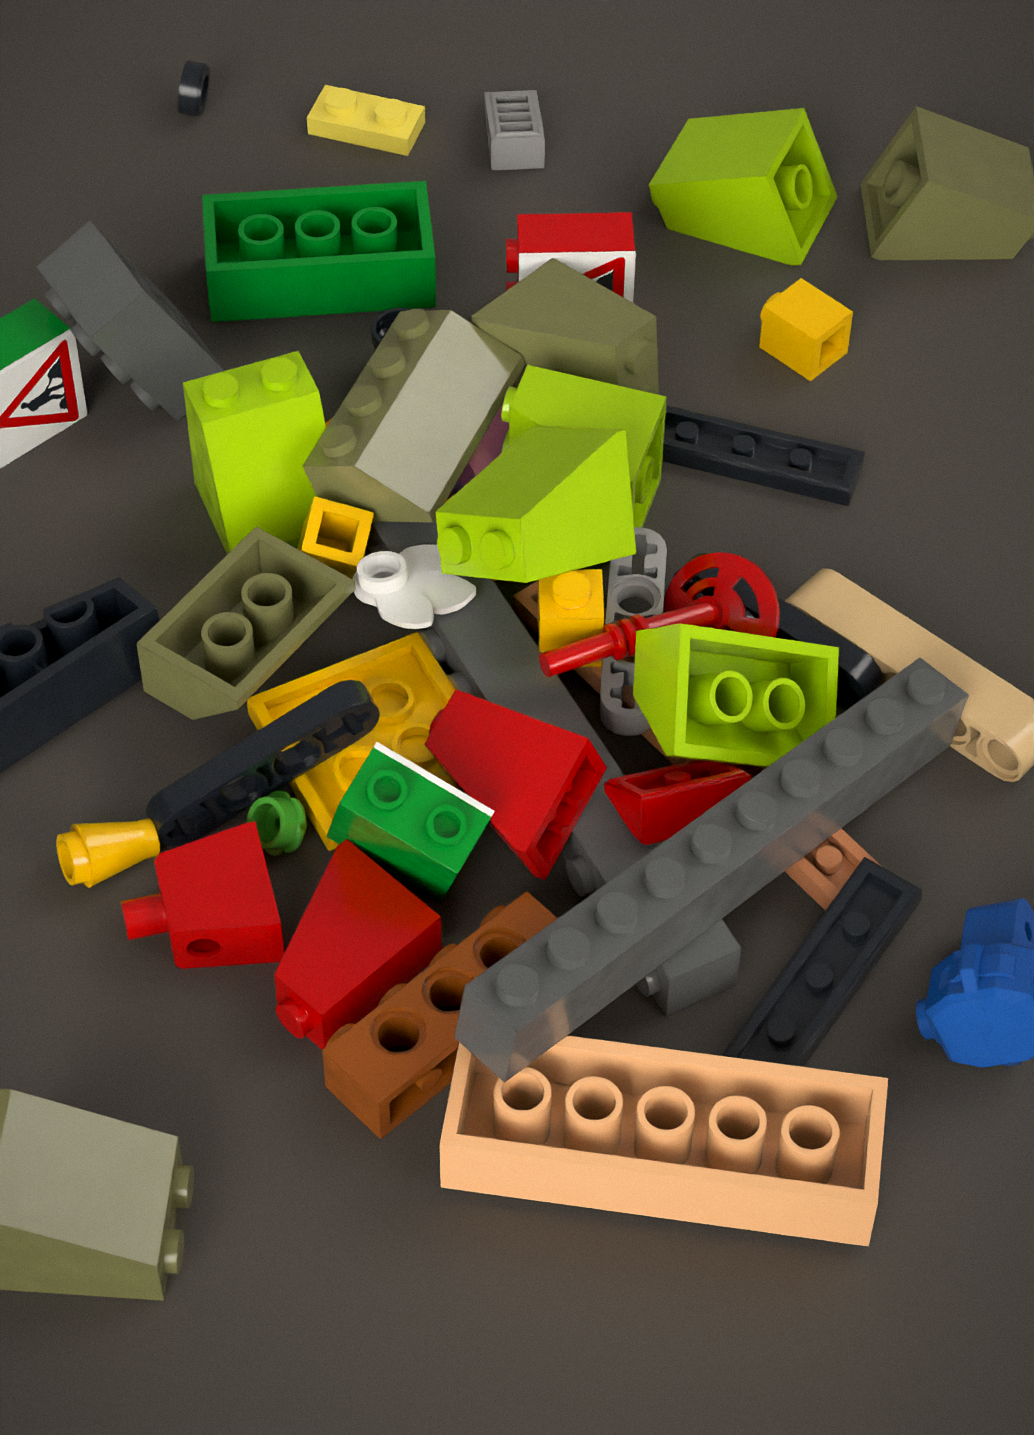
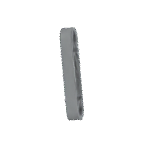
(620, 587)

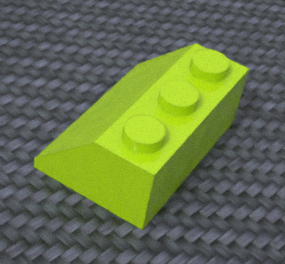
(732, 692)

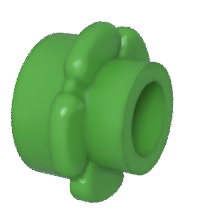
(279, 822)

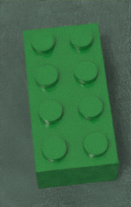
(318, 251)

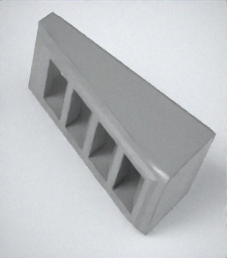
(514, 130)

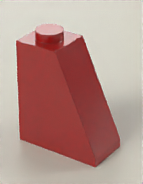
(519, 768)
(352, 947)

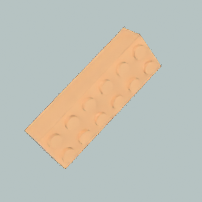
(672, 1137)

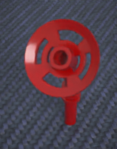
(719, 611)

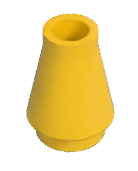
(104, 849)

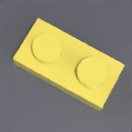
(366, 120)

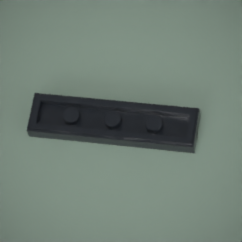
(761, 456)
(827, 968)

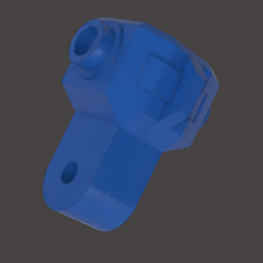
(984, 992)

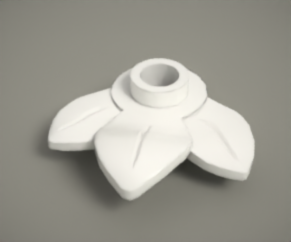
(410, 586)

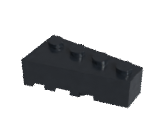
(68, 664)

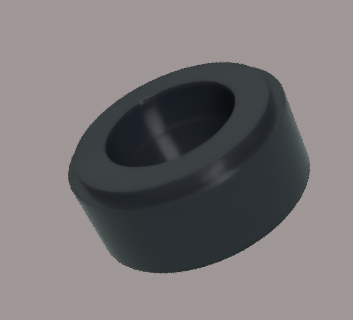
(193, 88)

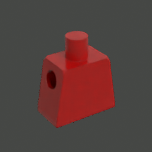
(212, 902)

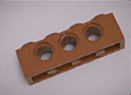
(390, 1085)

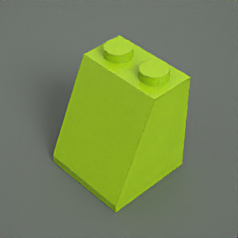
(747, 183)
(575, 401)
(250, 446)
(542, 508)

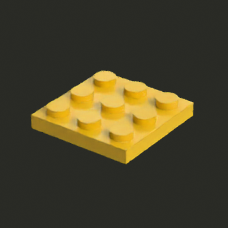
(408, 693)

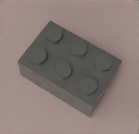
(126, 319)

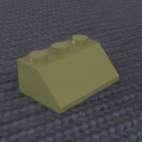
(238, 626)

